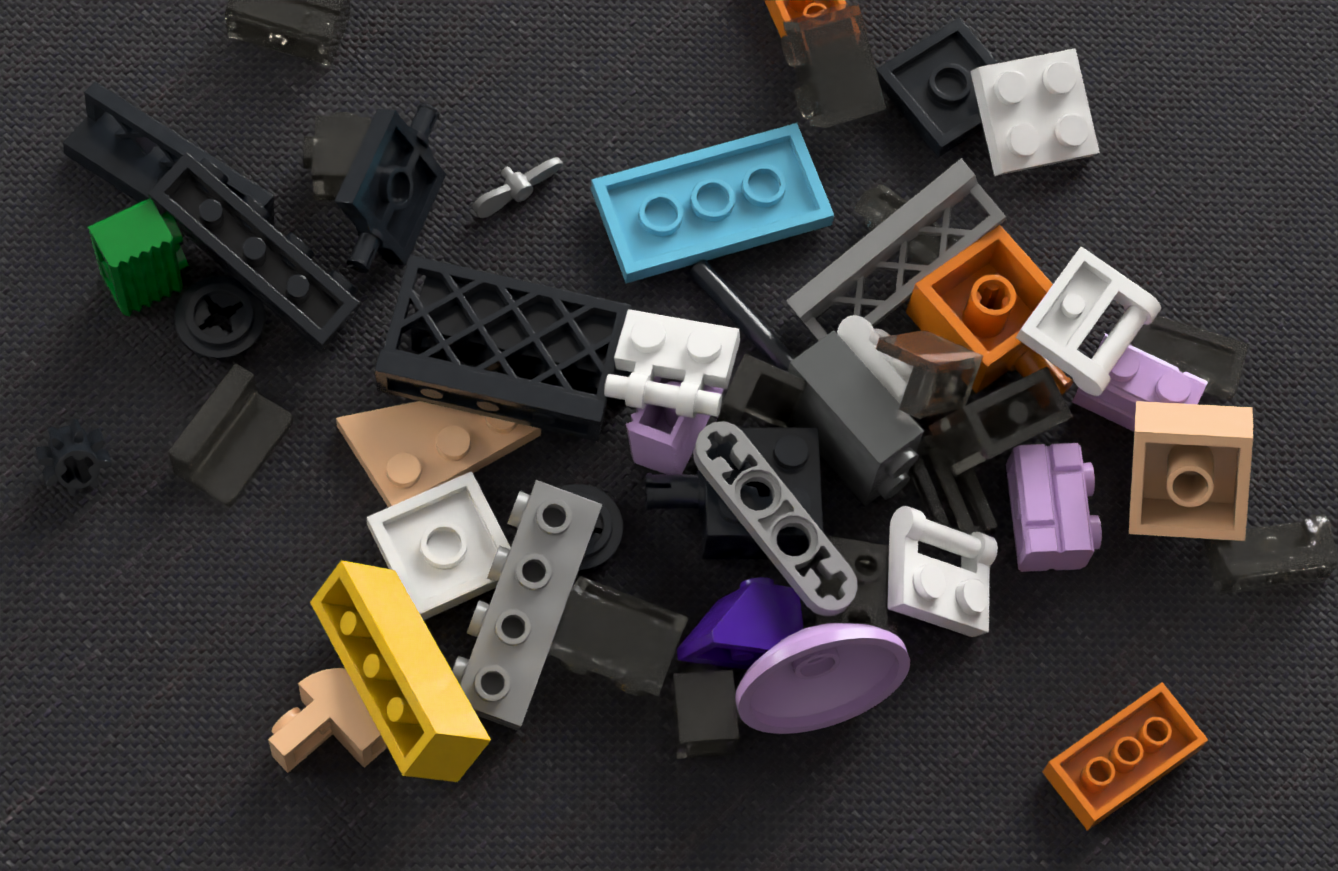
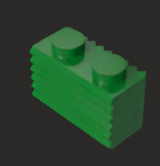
(139, 255)

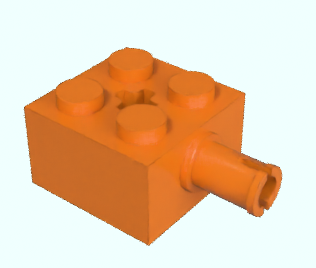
(983, 303)

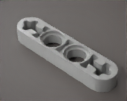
(782, 513)

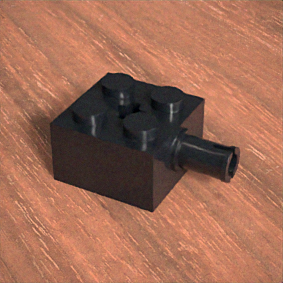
(792, 456)

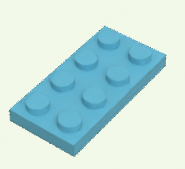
(711, 202)

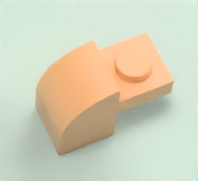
(330, 709)

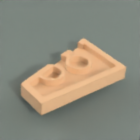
(426, 445)

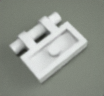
(677, 351)

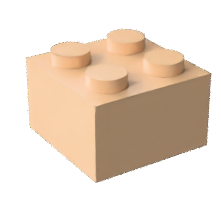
(1191, 470)

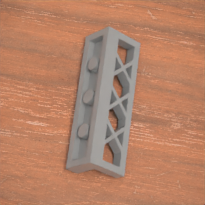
(887, 240)

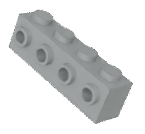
(527, 602)

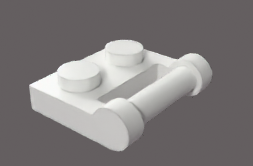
(1074, 308)
(862, 340)
(934, 589)

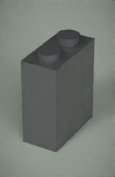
(856, 420)

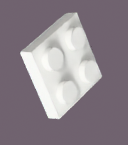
(1034, 111)
(440, 544)

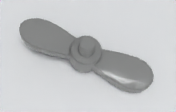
(515, 187)

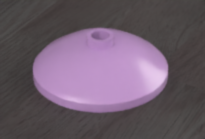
(821, 678)

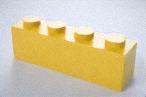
(399, 672)

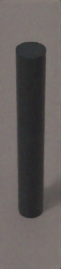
(741, 315)

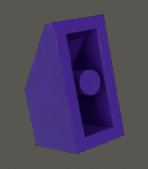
(744, 625)

